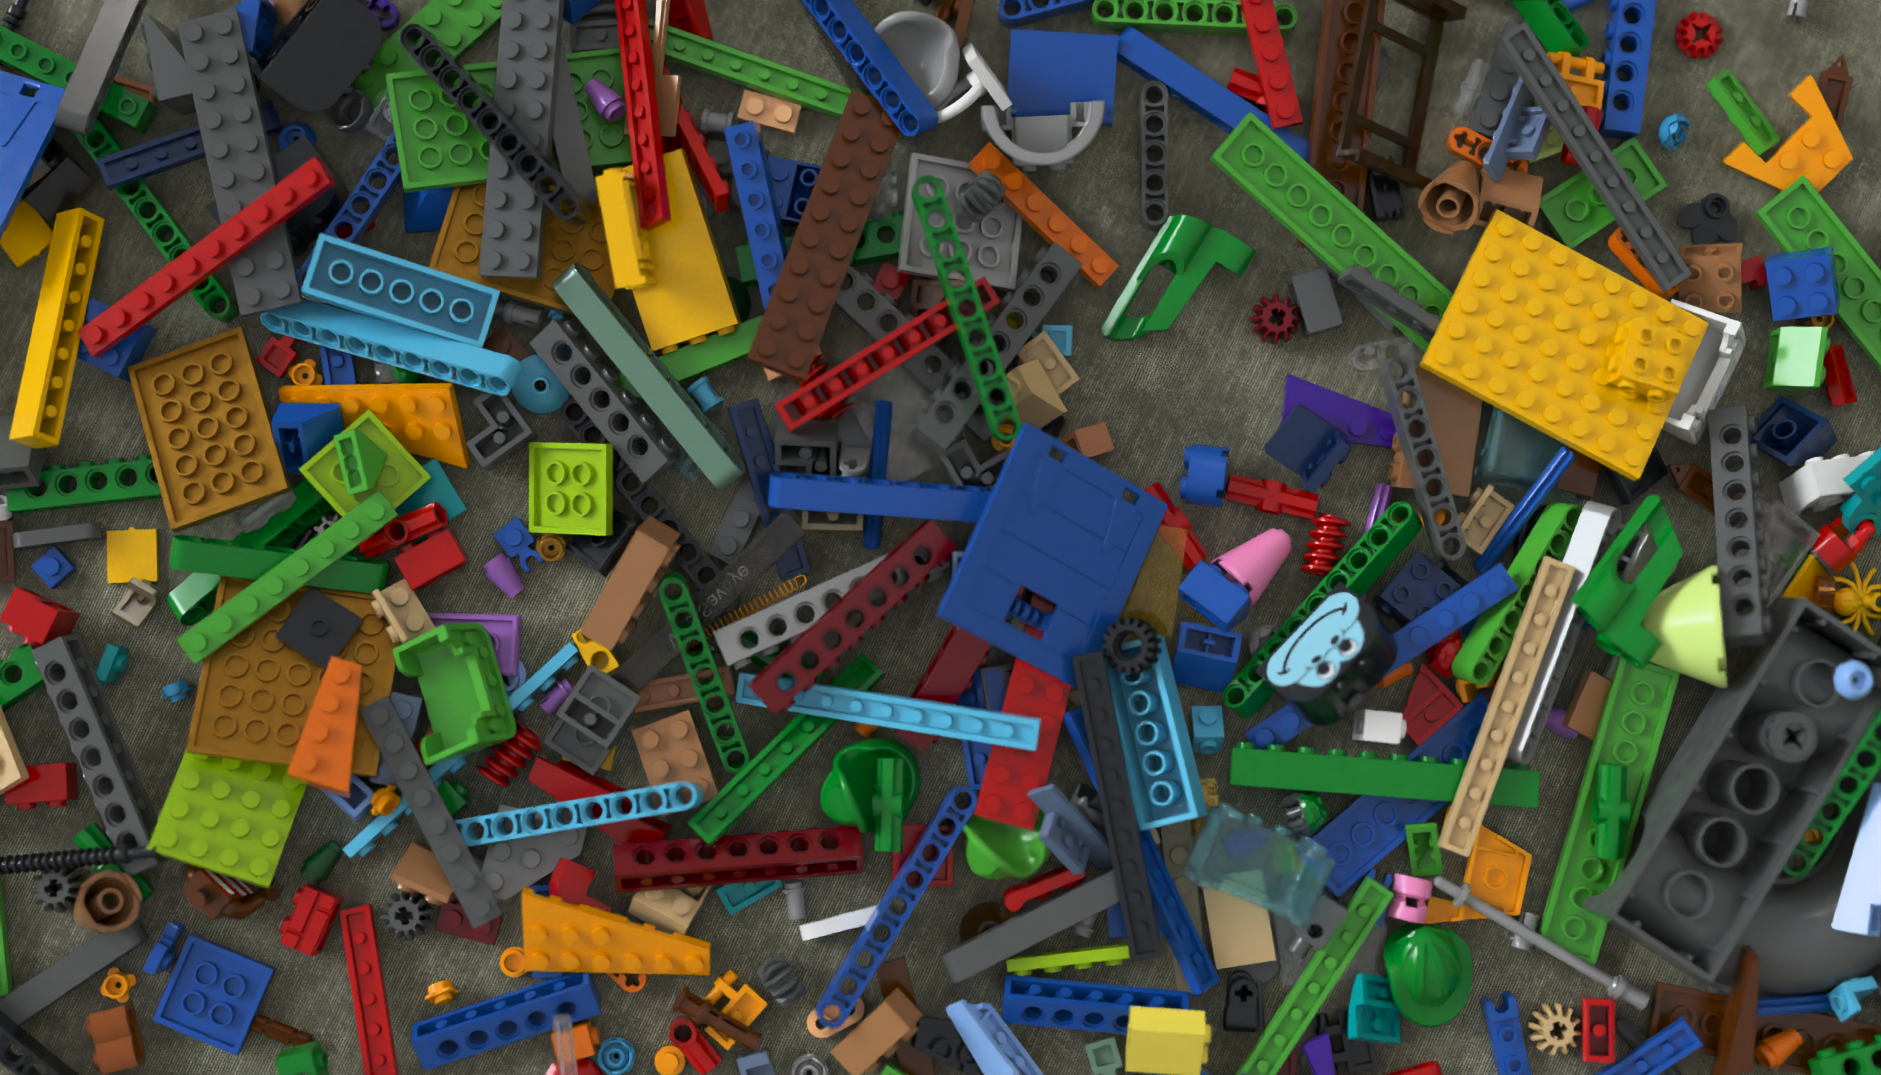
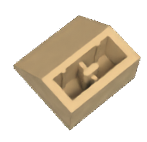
(669, 908)

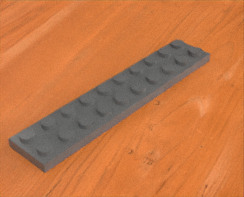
(527, 94)
(238, 154)

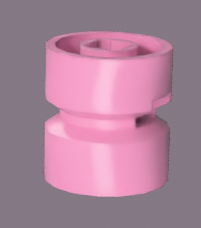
(1412, 887)

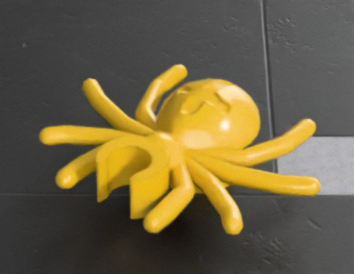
(1857, 600)

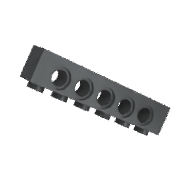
(551, 347)

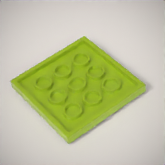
(228, 816)

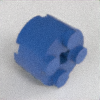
(1206, 475)

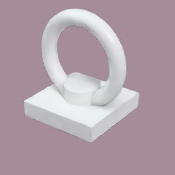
(981, 80)

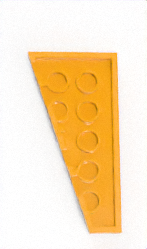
(416, 414)
(597, 941)

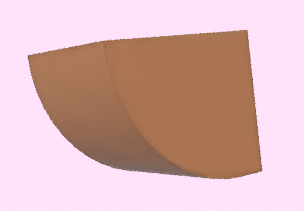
(1090, 441)

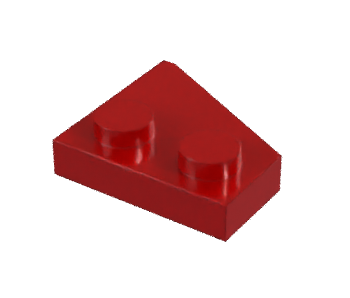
(1428, 706)

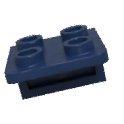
(1308, 447)
(1414, 590)

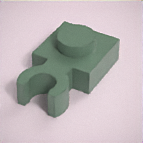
(1103, 1056)

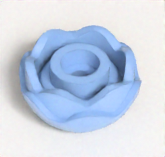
(1844, 680)

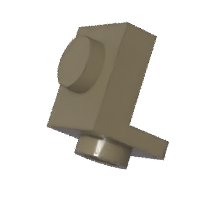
(137, 603)

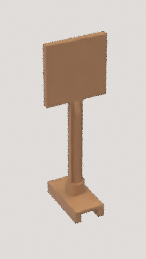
(667, 86)

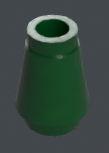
(322, 862)

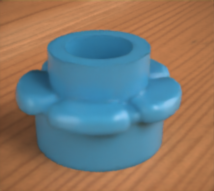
(176, 691)

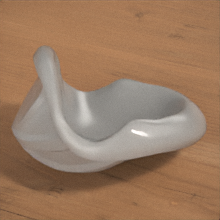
(925, 50)

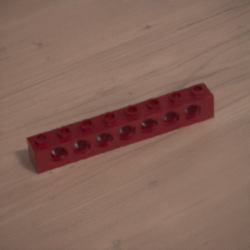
(939, 550)
(728, 869)

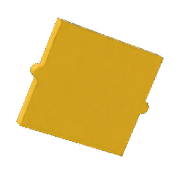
(26, 235)
(132, 555)
(1803, 582)

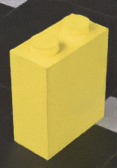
(1166, 1041)

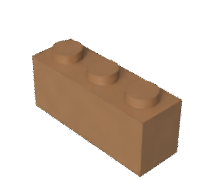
(878, 1034)

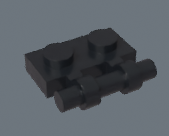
(1356, 1054)

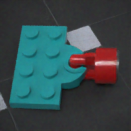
(1860, 517)

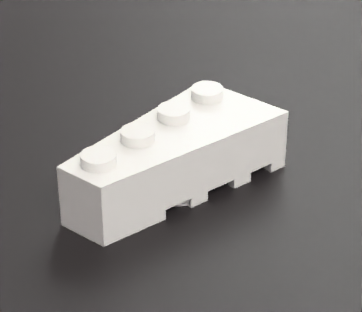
(1820, 483)

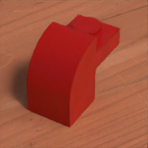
(571, 883)

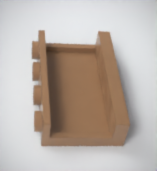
(1455, 425)

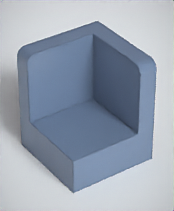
(756, 1063)

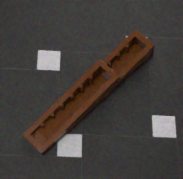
(894, 975)
(1737, 1035)

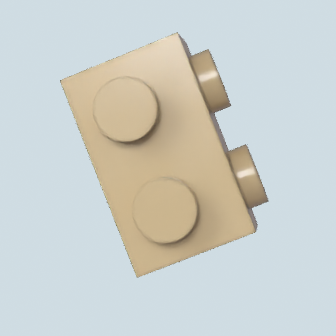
(1483, 517)

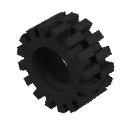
(1149, 645)

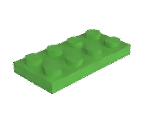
(1576, 209)

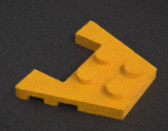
(1811, 151)
(1496, 876)

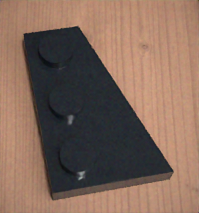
(943, 1042)

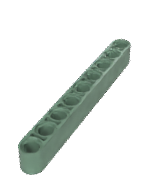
(649, 376)

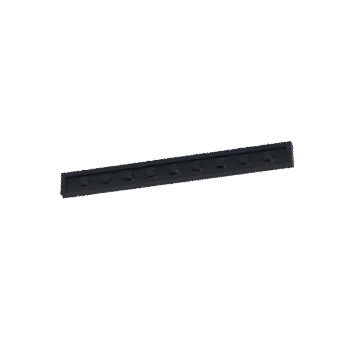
(1117, 806)

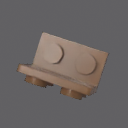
(1714, 277)

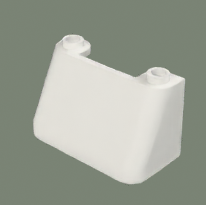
(1706, 376)

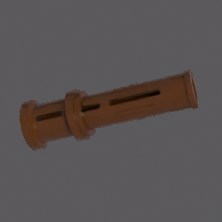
(704, 1012)

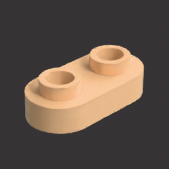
(830, 1013)

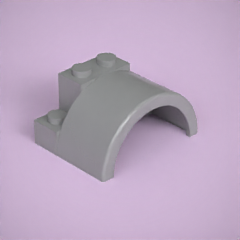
(1043, 138)

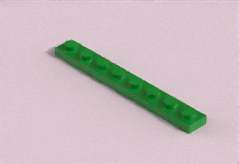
(776, 759)

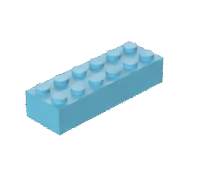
(399, 291)
(1156, 742)

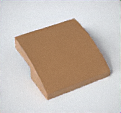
(1587, 705)

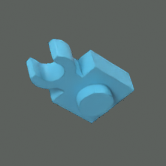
(1061, 335)

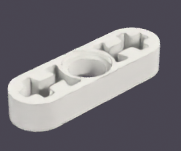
(836, 923)

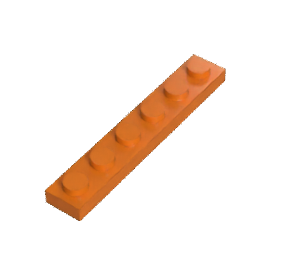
(1045, 215)

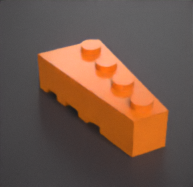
(330, 734)

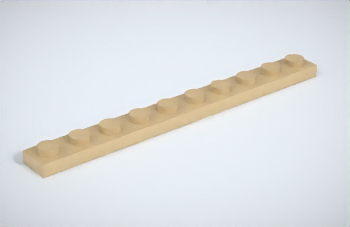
(1506, 706)

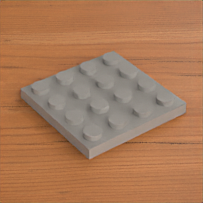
(988, 245)

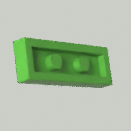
(1742, 112)

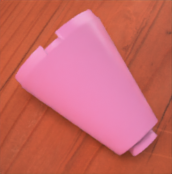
(1255, 561)

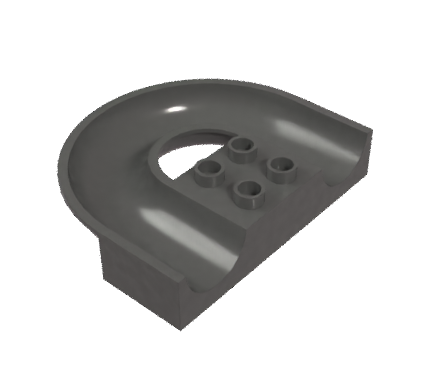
(1737, 811)

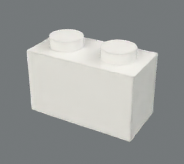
(1378, 726)

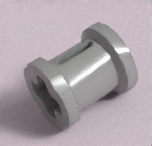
(716, 122)

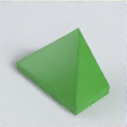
(359, 460)
(1423, 849)

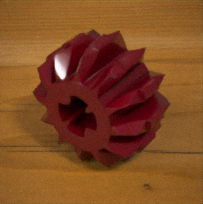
(1265, 312)

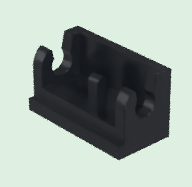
(1384, 196)

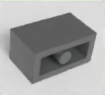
(1316, 302)

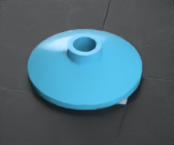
(538, 400)

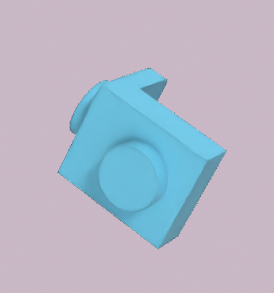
(1207, 729)
(1846, 996)

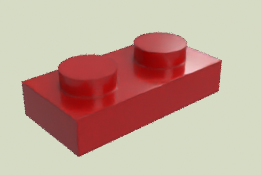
(1838, 378)

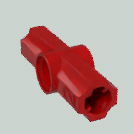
(1271, 496)
(1176, 518)
(416, 524)

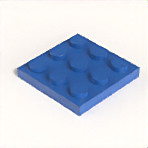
(214, 994)

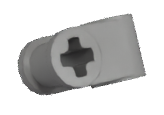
(854, 461)

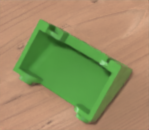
(459, 690)

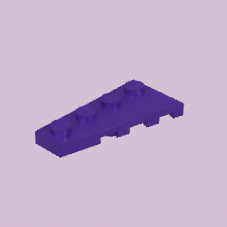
(1358, 420)

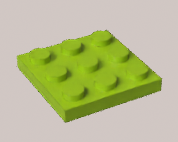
(397, 480)
(571, 488)

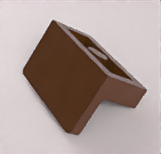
(1580, 476)

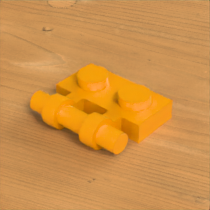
(1584, 87)
(743, 1004)

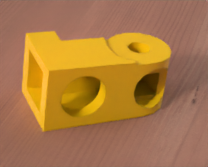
(596, 654)

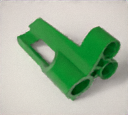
(1619, 607)

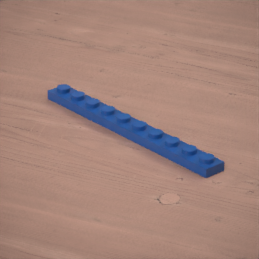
(1410, 640)
(1166, 899)

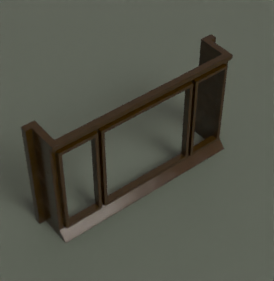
(1438, 12)

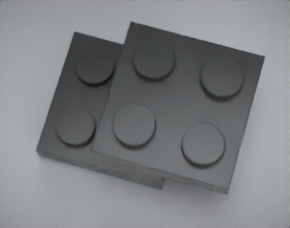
(592, 719)

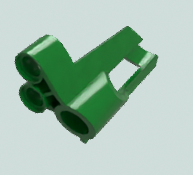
(1188, 250)

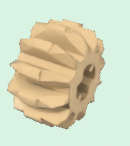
(1545, 1024)

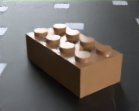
(631, 582)

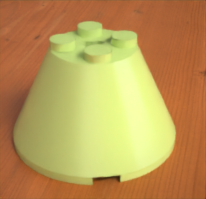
(1690, 628)

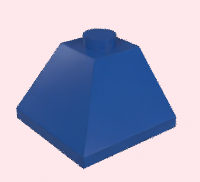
(425, 209)

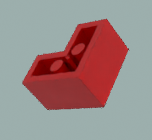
(37, 617)

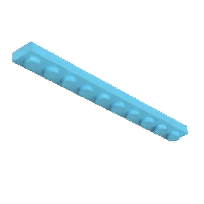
(519, 700)
(905, 713)

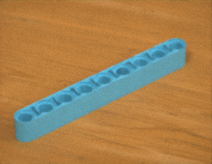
(396, 346)
(582, 813)

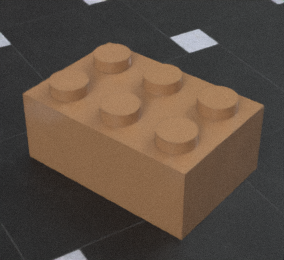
(675, 753)

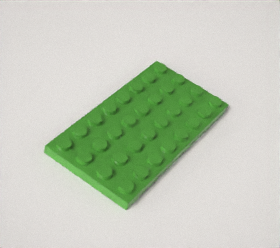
(446, 150)

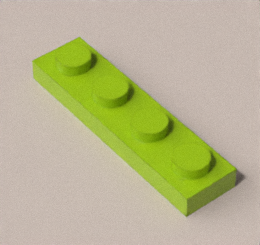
(1080, 957)

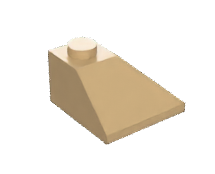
(1034, 395)

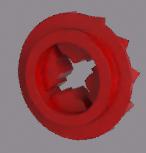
(1700, 48)

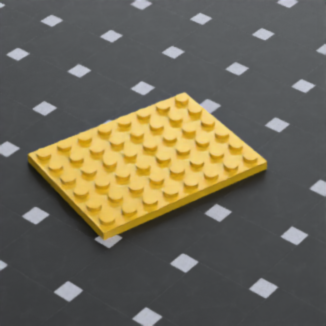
(1537, 340)

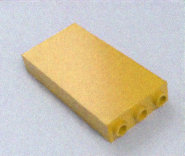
(690, 278)

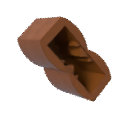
(116, 1039)

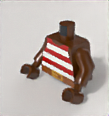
(224, 896)

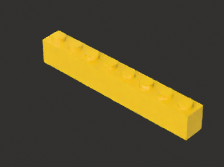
(55, 327)

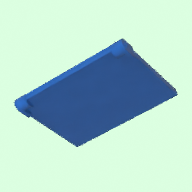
(1060, 69)

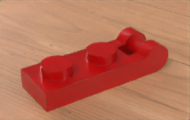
(1040, 887)

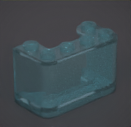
(1259, 863)

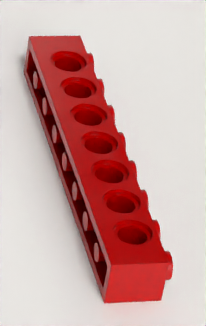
(877, 360)

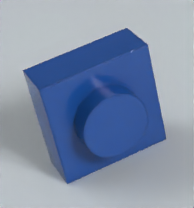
(54, 567)

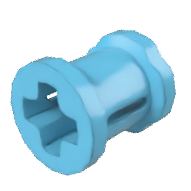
(705, 395)

